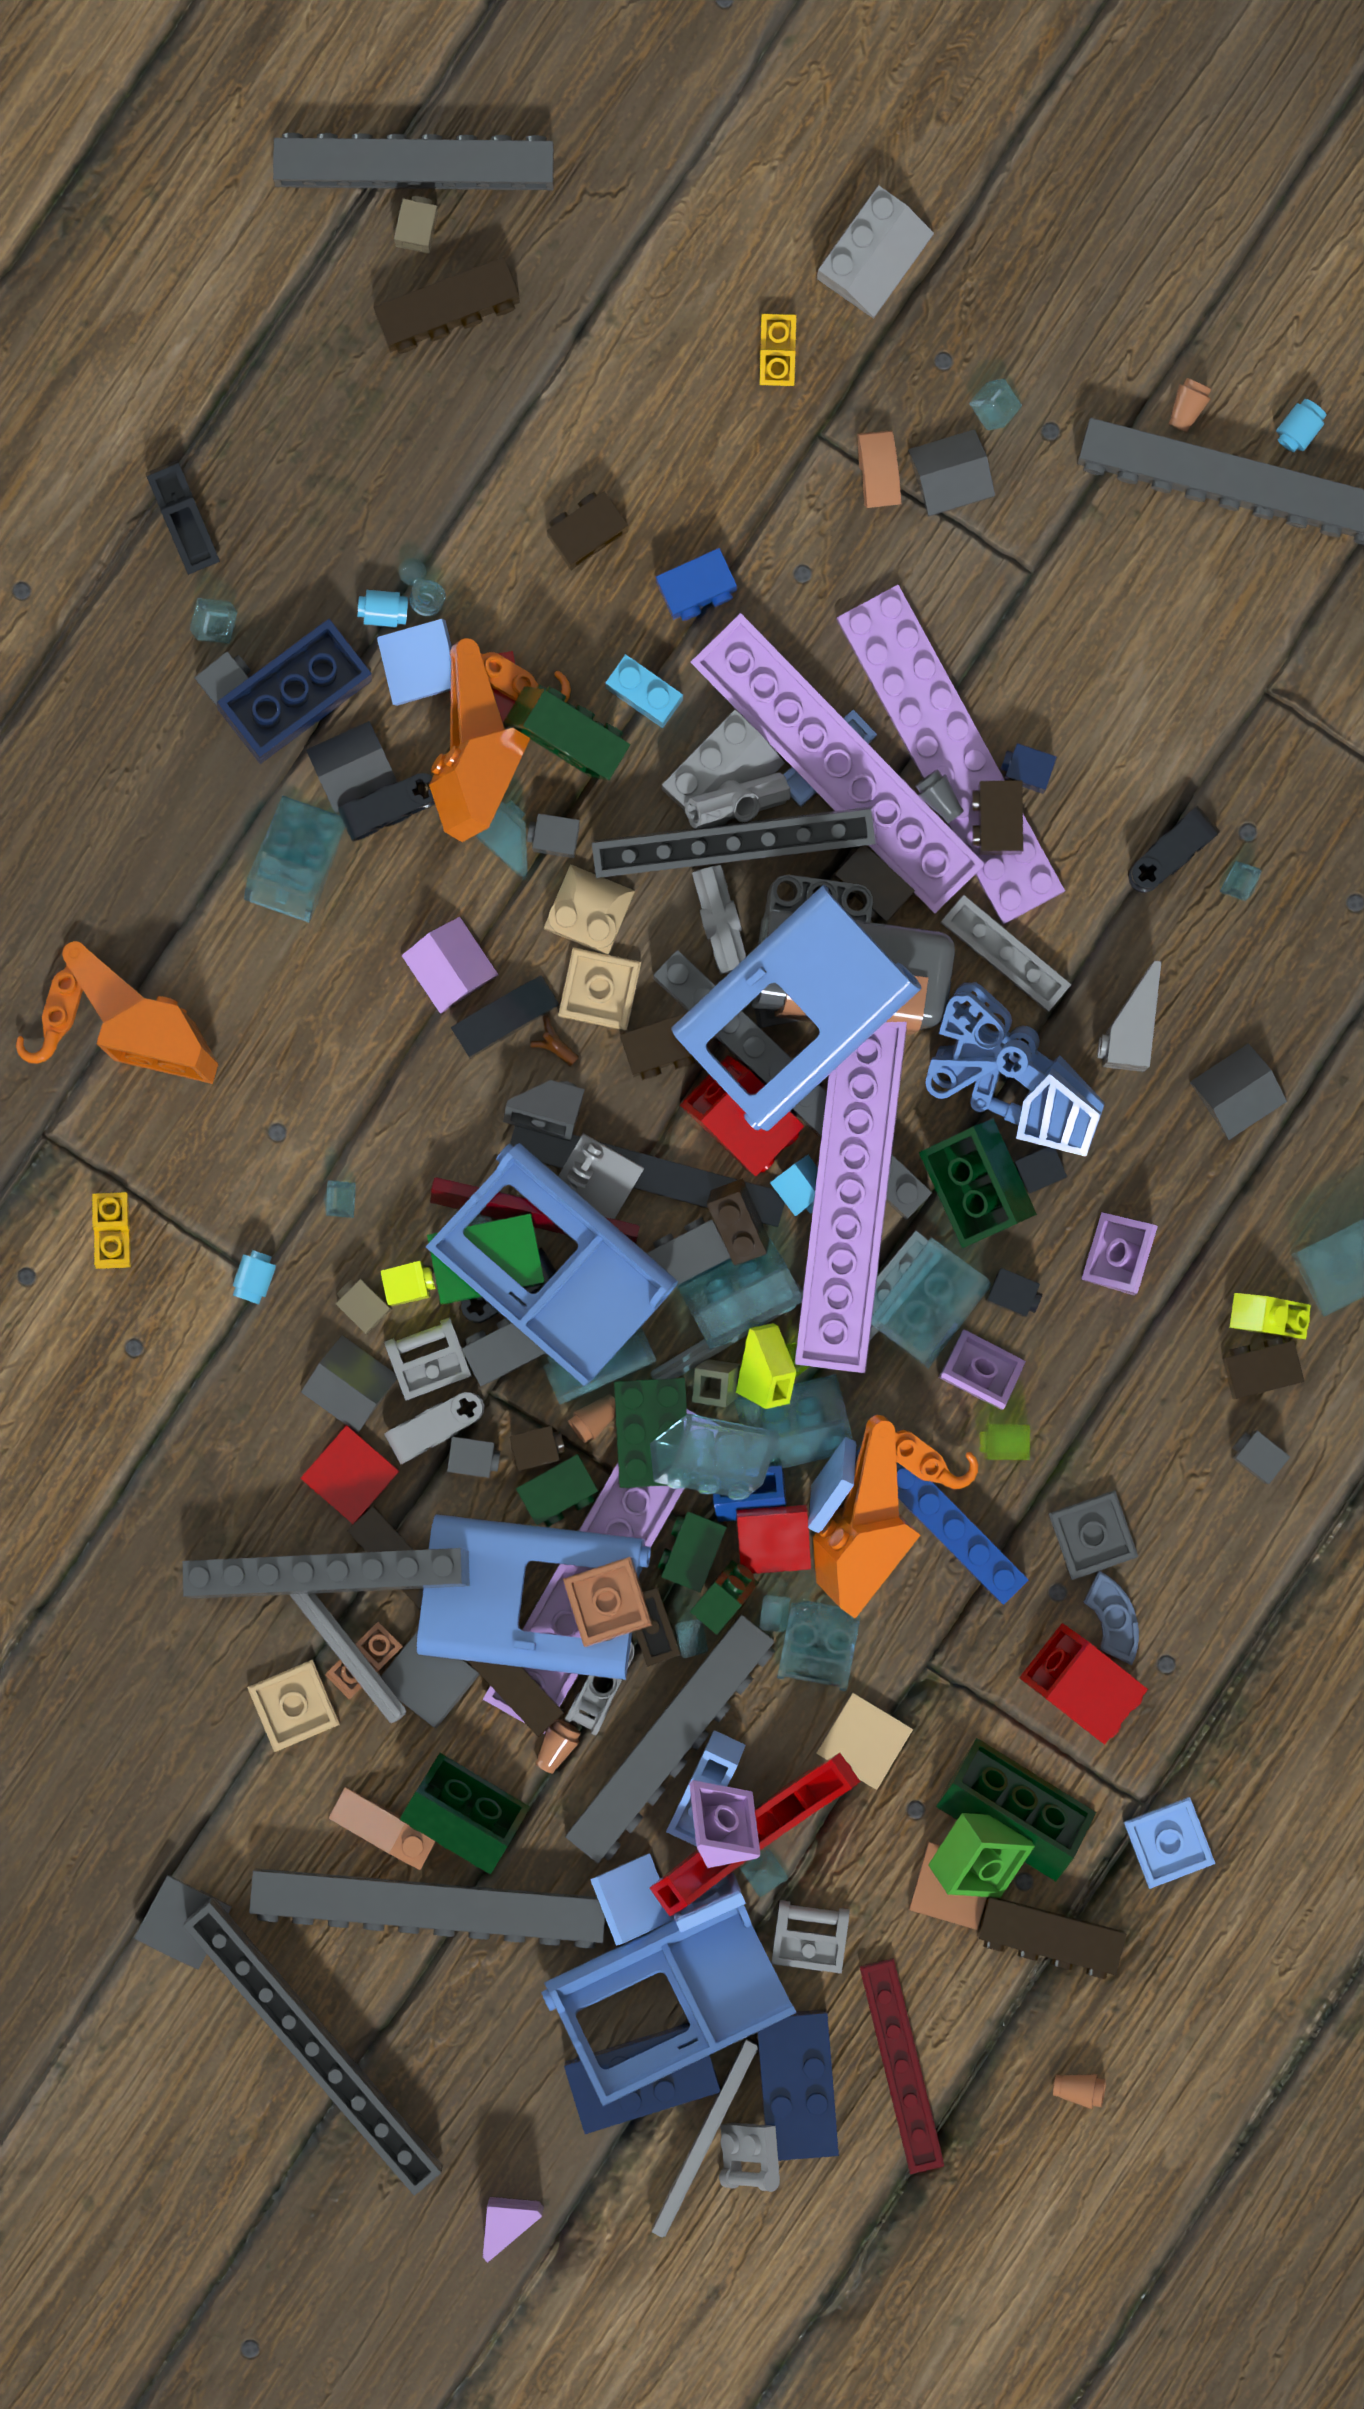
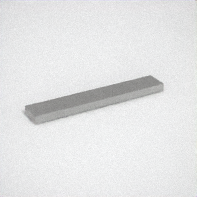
(704, 2137)

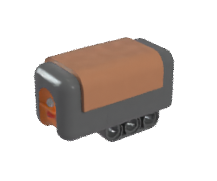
(923, 952)

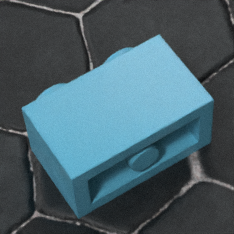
(644, 691)

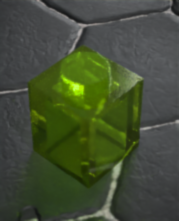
(1005, 1442)

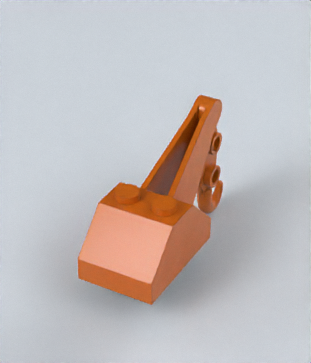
(482, 754)
(133, 1028)
(868, 1533)

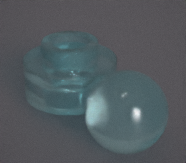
(413, 573)

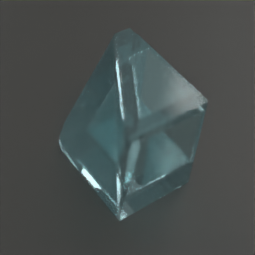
(995, 404)
(213, 620)
(774, 1613)
(691, 1637)

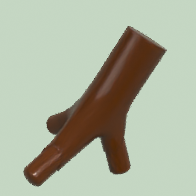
(554, 1043)

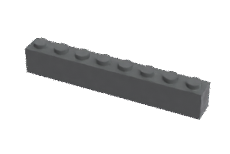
(413, 162)
(734, 842)
(682, 1257)
(326, 1573)
(670, 1738)

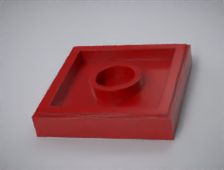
(350, 1474)
(774, 1539)

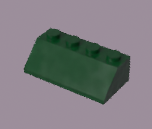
(1022, 1801)

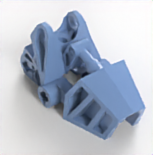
(1060, 1105)

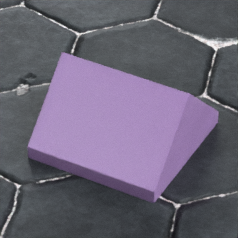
(449, 964)
(1119, 1253)
(982, 1369)
(724, 1823)
(506, 2221)

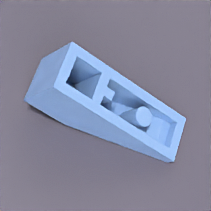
(714, 1767)

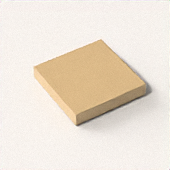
(599, 989)
(293, 1705)
(866, 1739)

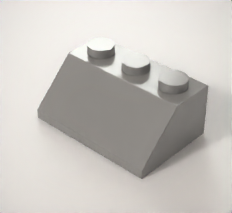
(875, 252)
(729, 753)

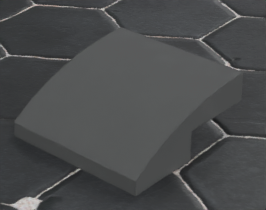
(428, 1683)
(165, 1919)

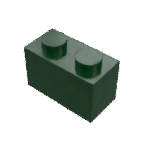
(558, 1490)
(692, 1551)
(724, 1596)

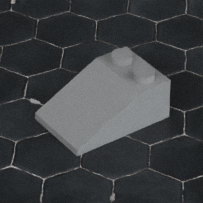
(1131, 1033)

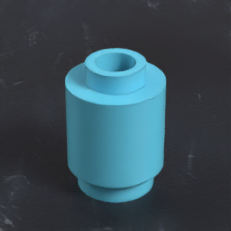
(1301, 426)
(383, 608)
(253, 1277)

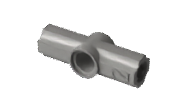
(737, 800)
(719, 918)

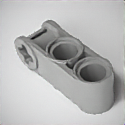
(432, 1427)
(594, 1702)

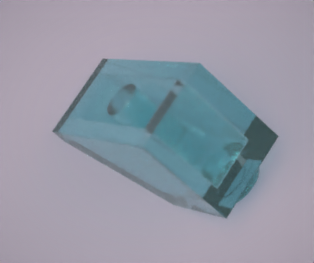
(508, 838)

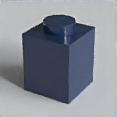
(1029, 766)

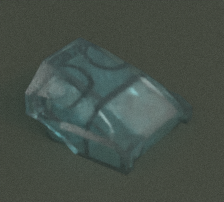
(819, 1644)

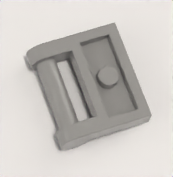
(432, 1370)
(807, 1948)
(749, 2144)

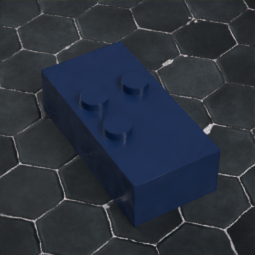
(294, 691)
(799, 2085)
(677, 2088)

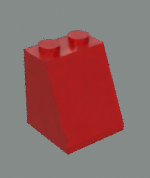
(726, 1122)
(1083, 1683)

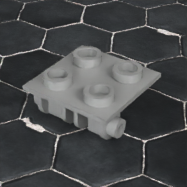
(600, 1175)

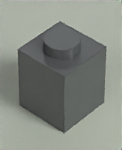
(222, 676)
(554, 835)
(1259, 1456)
(473, 1457)

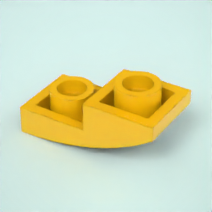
(777, 349)
(111, 1230)

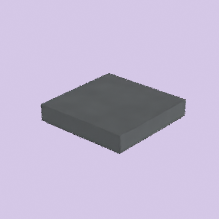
(1093, 1535)

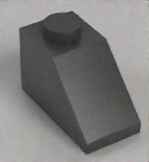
(547, 1109)

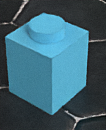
(798, 1185)

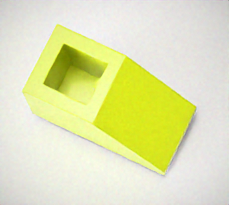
(407, 1283)
(1270, 1315)
(766, 1368)

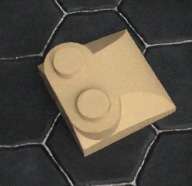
(589, 910)

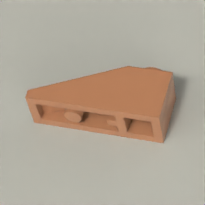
(381, 1828)

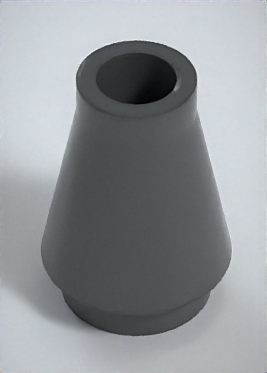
(939, 795)

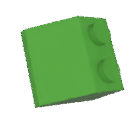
(979, 1856)

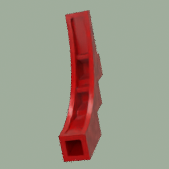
(773, 1819)

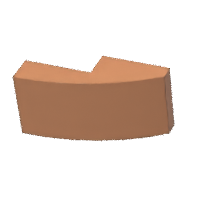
(879, 469)
(377, 1647)

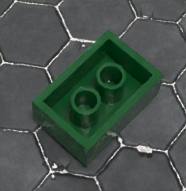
(568, 731)
(977, 1183)
(642, 1415)
(464, 1813)

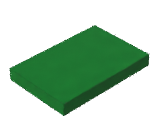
(507, 1243)

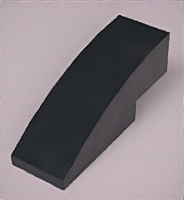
(182, 517)
(505, 1016)

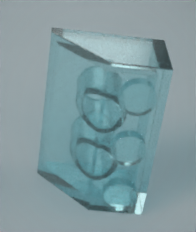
(1334, 1268)
(740, 1296)
(930, 1302)
(630, 1358)
(806, 1427)
(713, 1456)

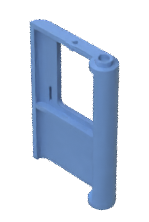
(833, 977)
(594, 1296)
(483, 1618)
(716, 1976)

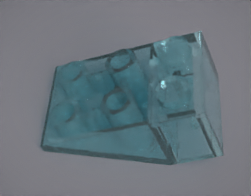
(294, 859)

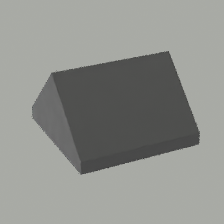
(952, 472)
(351, 765)
(1239, 1091)
(349, 1383)

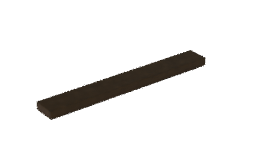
(510, 1682)

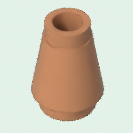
(1189, 403)
(593, 1418)
(557, 1745)
(1081, 2089)

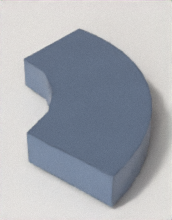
(1116, 1617)

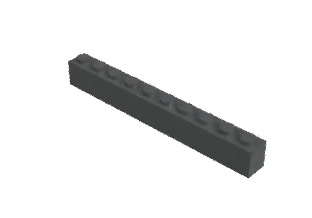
(1223, 478)
(766, 1060)
(426, 1905)
(313, 2046)

